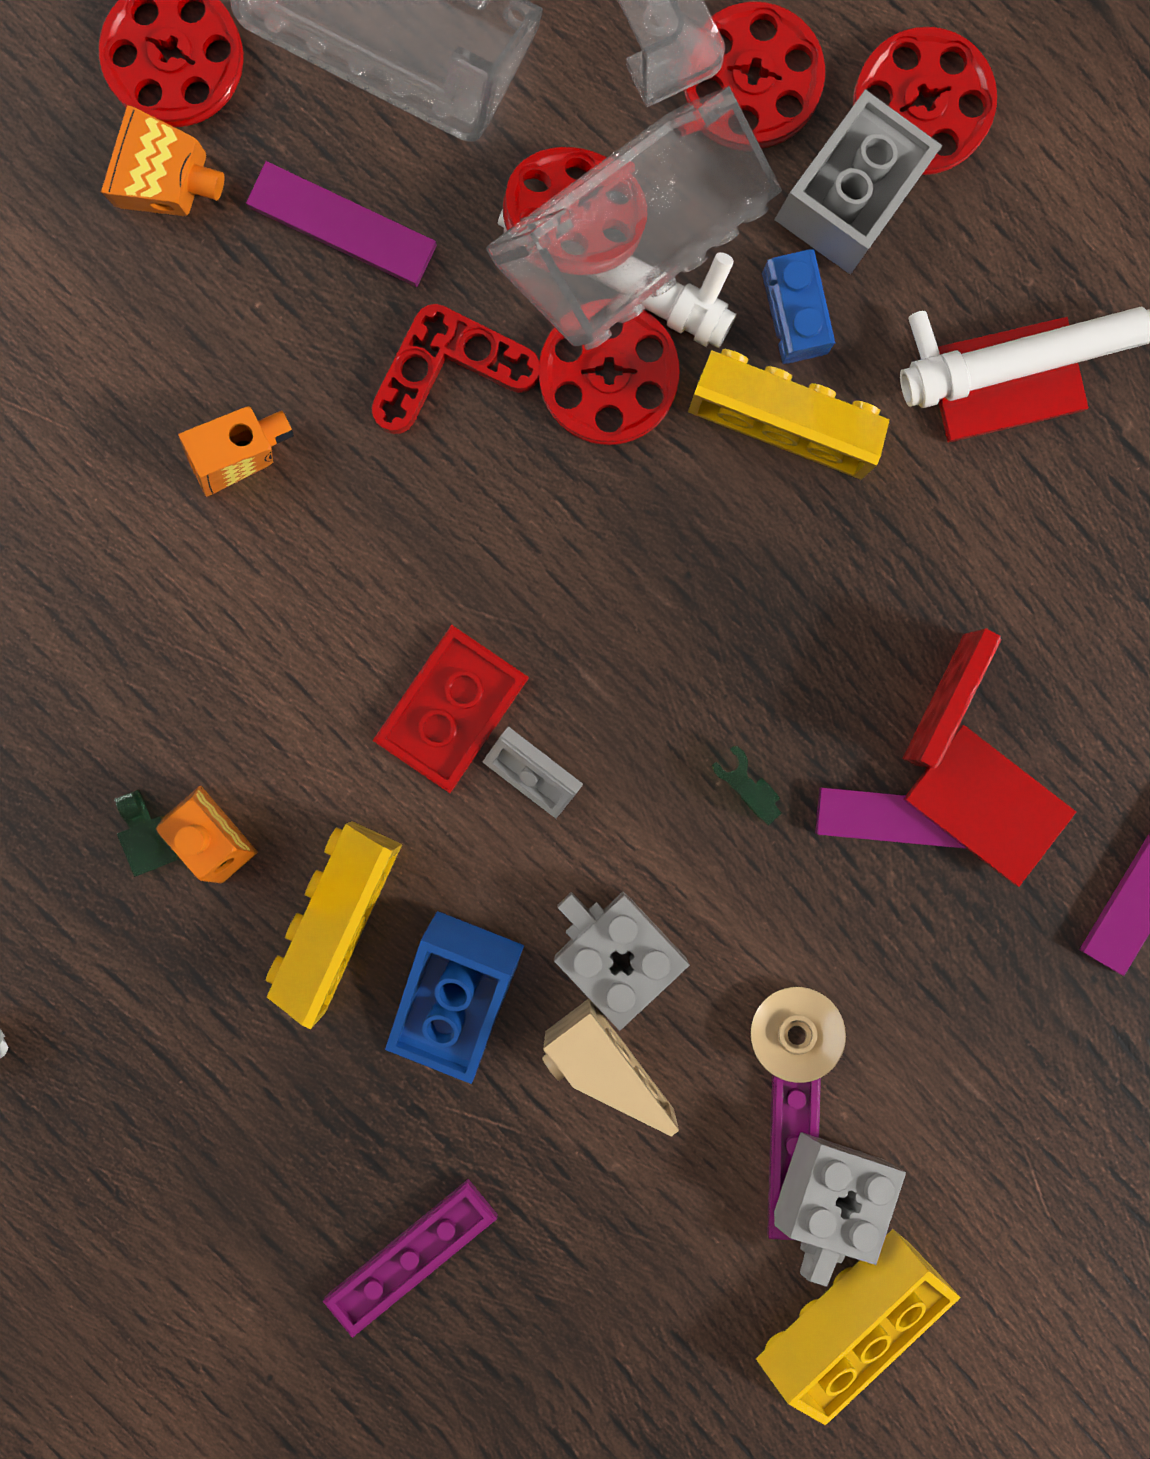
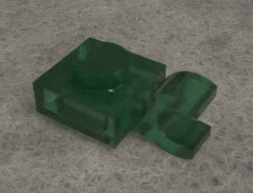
(757, 795)
(142, 842)

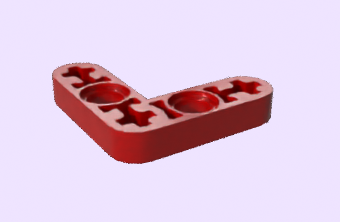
(449, 347)

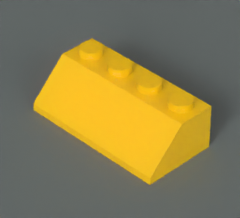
(789, 414)
(332, 922)
(856, 1329)

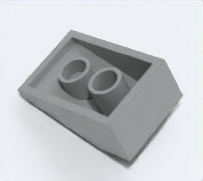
(857, 182)

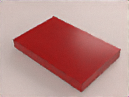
(1016, 401)
(952, 698)
(451, 709)
(990, 806)

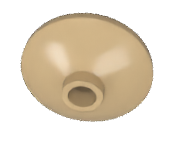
(822, 1028)

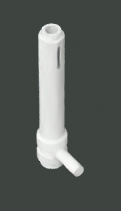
(693, 308)
(956, 373)

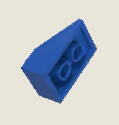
(453, 996)

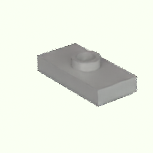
(532, 772)

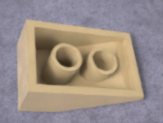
(601, 1065)

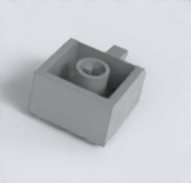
(589, 957)
(832, 1226)

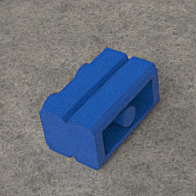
(798, 306)

